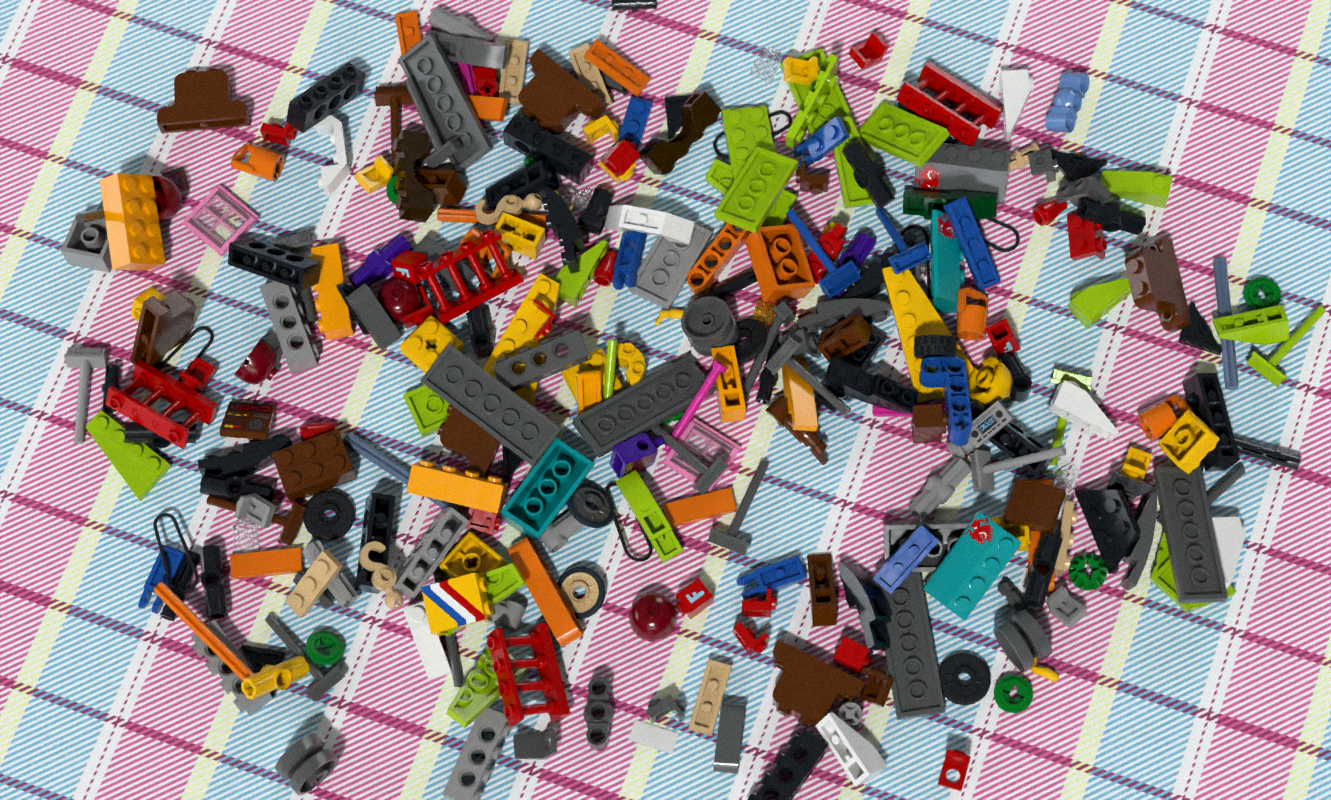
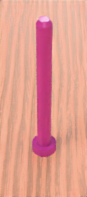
(697, 400)

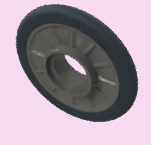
(592, 518)

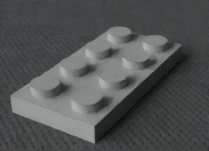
(667, 267)

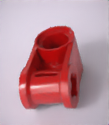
(486, 81)

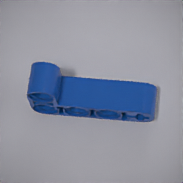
(952, 377)

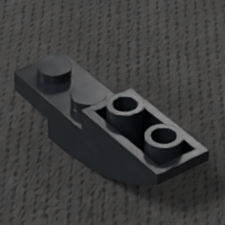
(564, 227)
(872, 277)
(859, 358)
(869, 388)
(256, 457)
(871, 607)

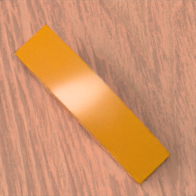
(799, 398)

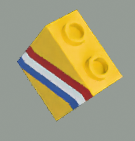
(457, 603)

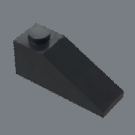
(526, 181)

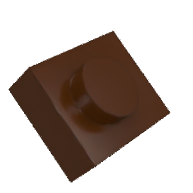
(811, 182)
(876, 687)

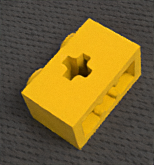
(521, 235)

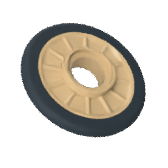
(594, 589)

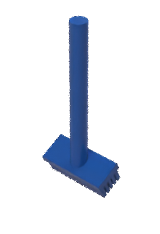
(908, 256)
(837, 278)

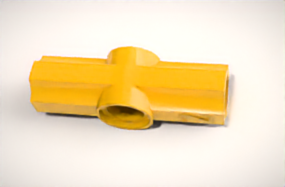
(275, 677)

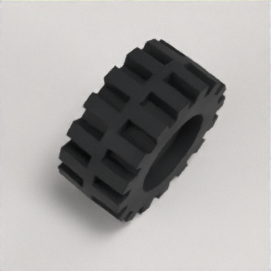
(935, 346)

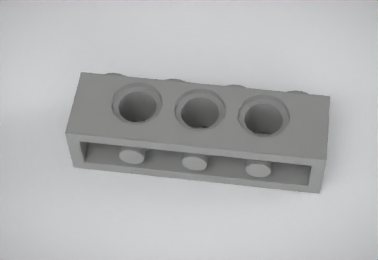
(296, 358)
(429, 552)
(231, 681)
(487, 721)

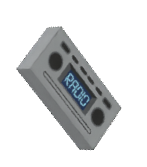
(989, 423)

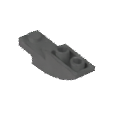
(471, 50)
(835, 311)

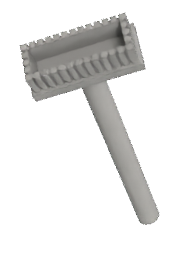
(84, 359)
(983, 468)

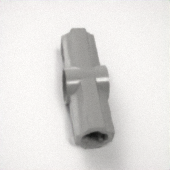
(456, 26)
(939, 488)
(340, 586)

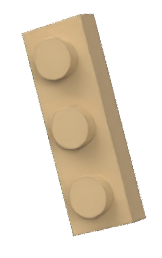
(514, 73)
(589, 74)
(1068, 517)
(314, 583)
(710, 697)

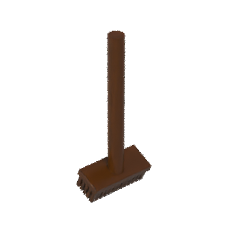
(393, 97)
(290, 523)

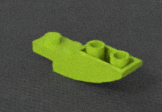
(649, 516)

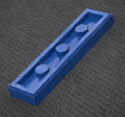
(972, 243)

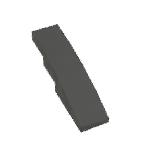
(1140, 549)

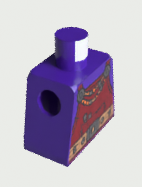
(635, 454)

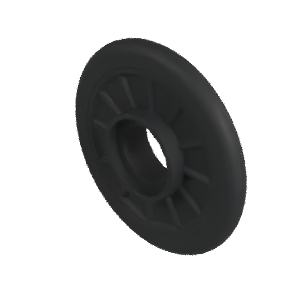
(756, 340)
(331, 529)
(974, 668)

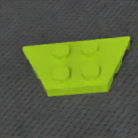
(1163, 578)

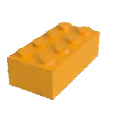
(132, 222)

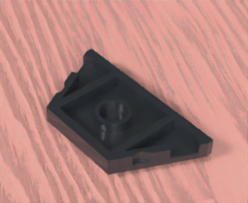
(1110, 524)

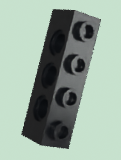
(325, 97)
(544, 146)
(274, 263)
(1207, 402)
(1014, 442)
(376, 527)
(805, 743)

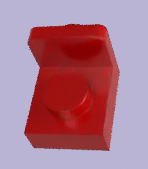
(278, 134)
(757, 608)
(746, 639)

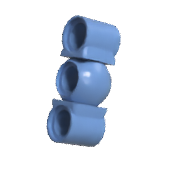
(1067, 102)

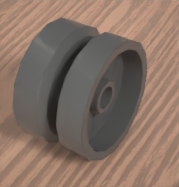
(709, 325)
(1022, 640)
(306, 764)

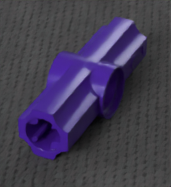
(857, 252)
(379, 263)

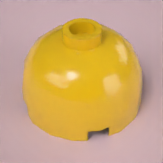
(991, 382)

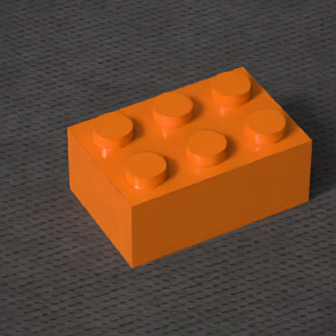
(780, 263)

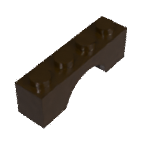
(698, 114)
(413, 199)

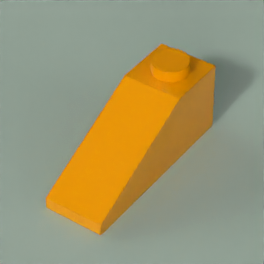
(728, 386)

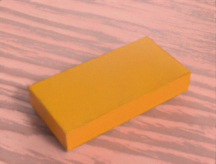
(588, 390)

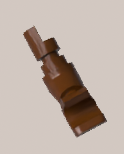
(779, 411)

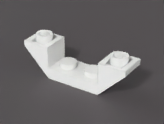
(333, 175)
(649, 221)

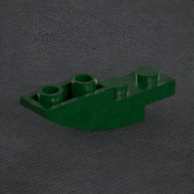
(923, 202)

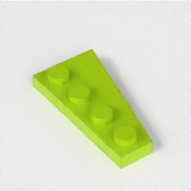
(851, 192)
(134, 461)
(478, 690)

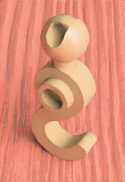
(509, 204)
(383, 576)

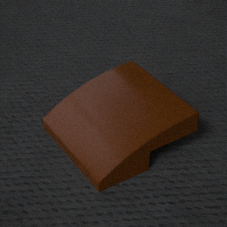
(1034, 505)

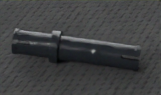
(731, 286)
(767, 379)
(1268, 454)
(181, 582)

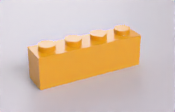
(335, 314)
(457, 487)

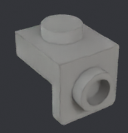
(256, 509)
(1065, 607)

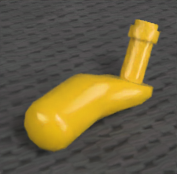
(672, 313)
(1045, 672)

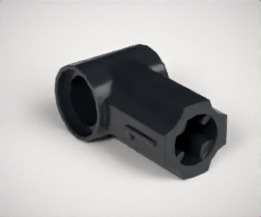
(594, 216)
(480, 332)
(1018, 378)

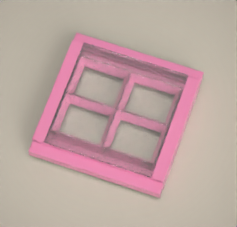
(220, 220)
(706, 446)

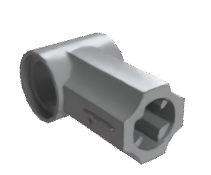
(560, 531)
(508, 614)

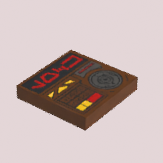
(247, 420)

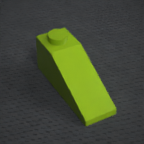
(1138, 186)
(575, 284)
(1098, 300)
(1256, 326)

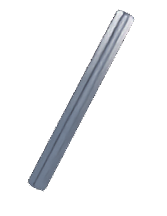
(1224, 309)
(387, 464)

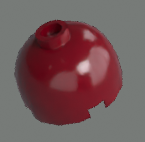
(167, 197)
(399, 298)
(259, 364)
(652, 617)

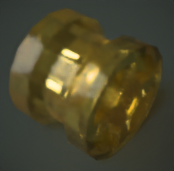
(764, 312)

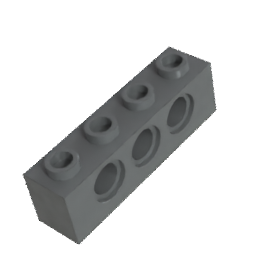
(533, 373)

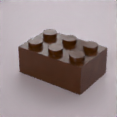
(314, 466)

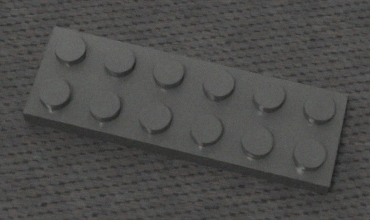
(446, 102)
(491, 405)
(641, 406)
(1190, 535)
(912, 653)

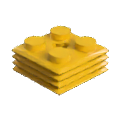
(427, 334)
(597, 362)
(1188, 442)
(470, 550)

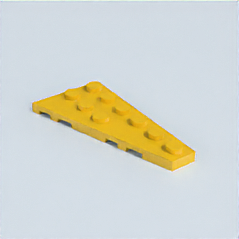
(914, 318)
(523, 328)

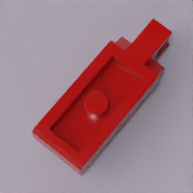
(832, 245)

